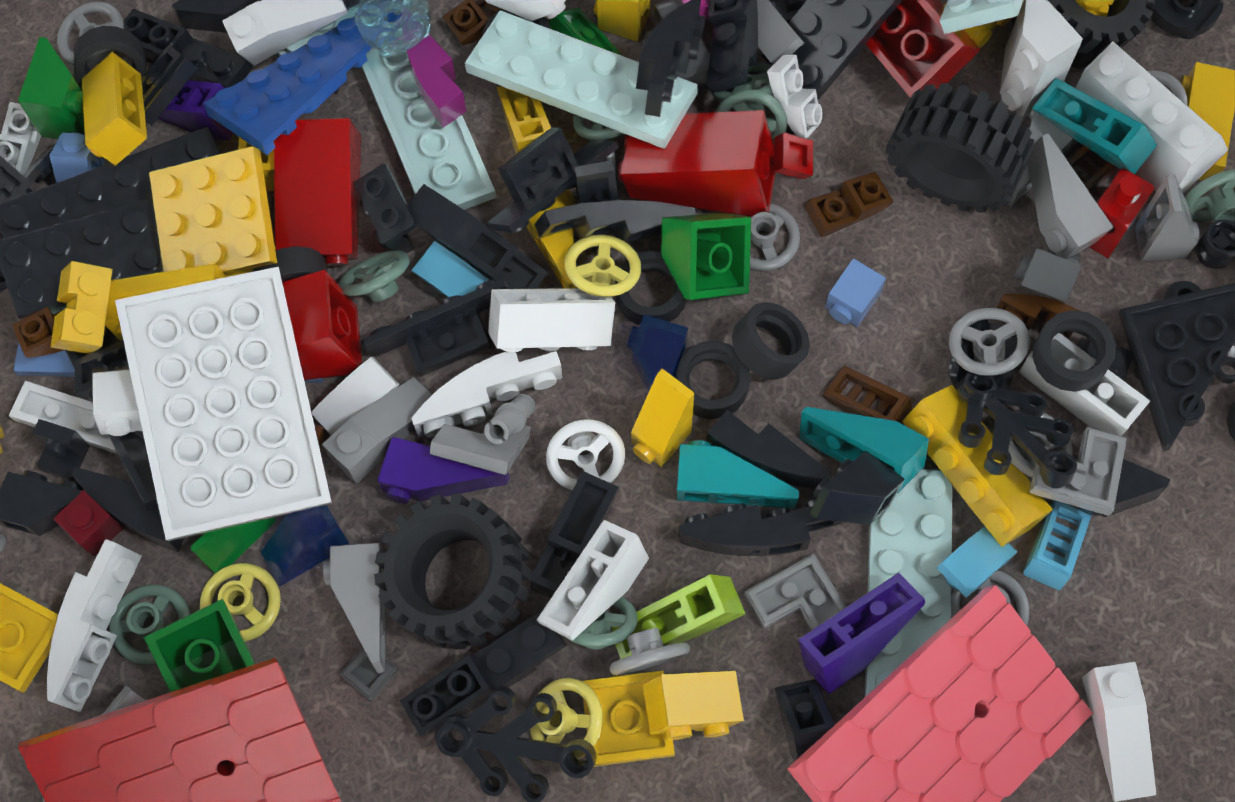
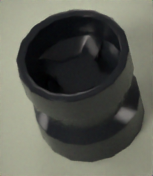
(1217, 244)

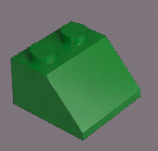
(51, 94)
(708, 253)
(199, 647)

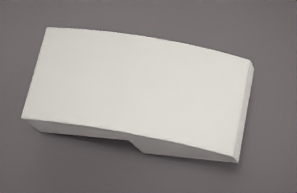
(799, 104)
(18, 138)
(354, 394)

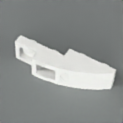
(469, 394)
(80, 633)

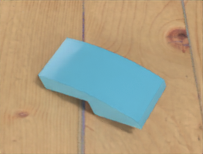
(447, 272)
(975, 562)

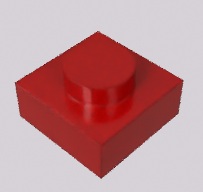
(793, 156)

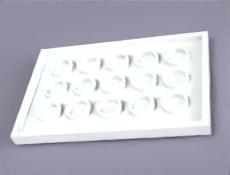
(222, 403)

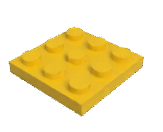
(214, 213)

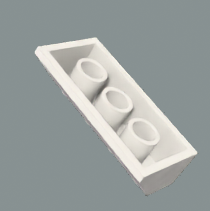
(1183, 139)

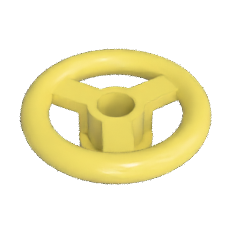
(600, 275)
(235, 588)
(570, 718)

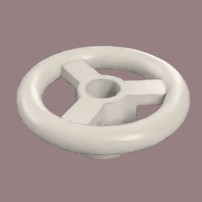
(581, 440)

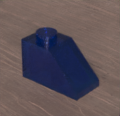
(656, 347)
(302, 542)

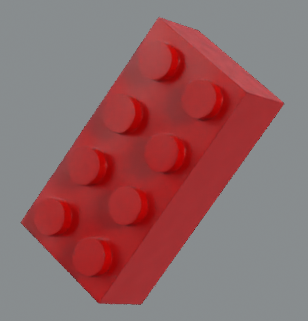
(916, 48)

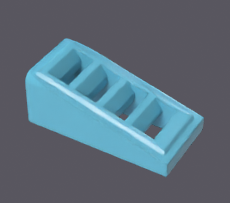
(1050, 567)

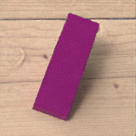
(434, 78)

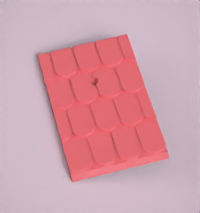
(952, 720)

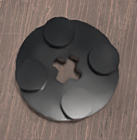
(1186, 21)

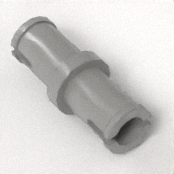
(509, 419)

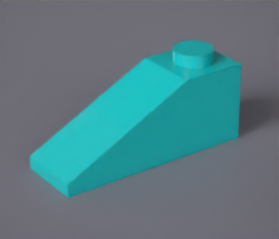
(1096, 126)
(850, 435)
(721, 477)

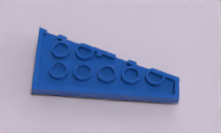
(291, 86)

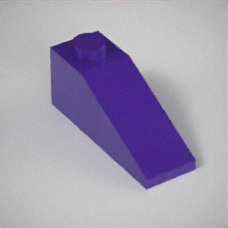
(189, 111)
(417, 475)
(859, 632)

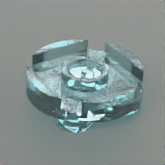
(397, 35)

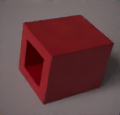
(88, 523)

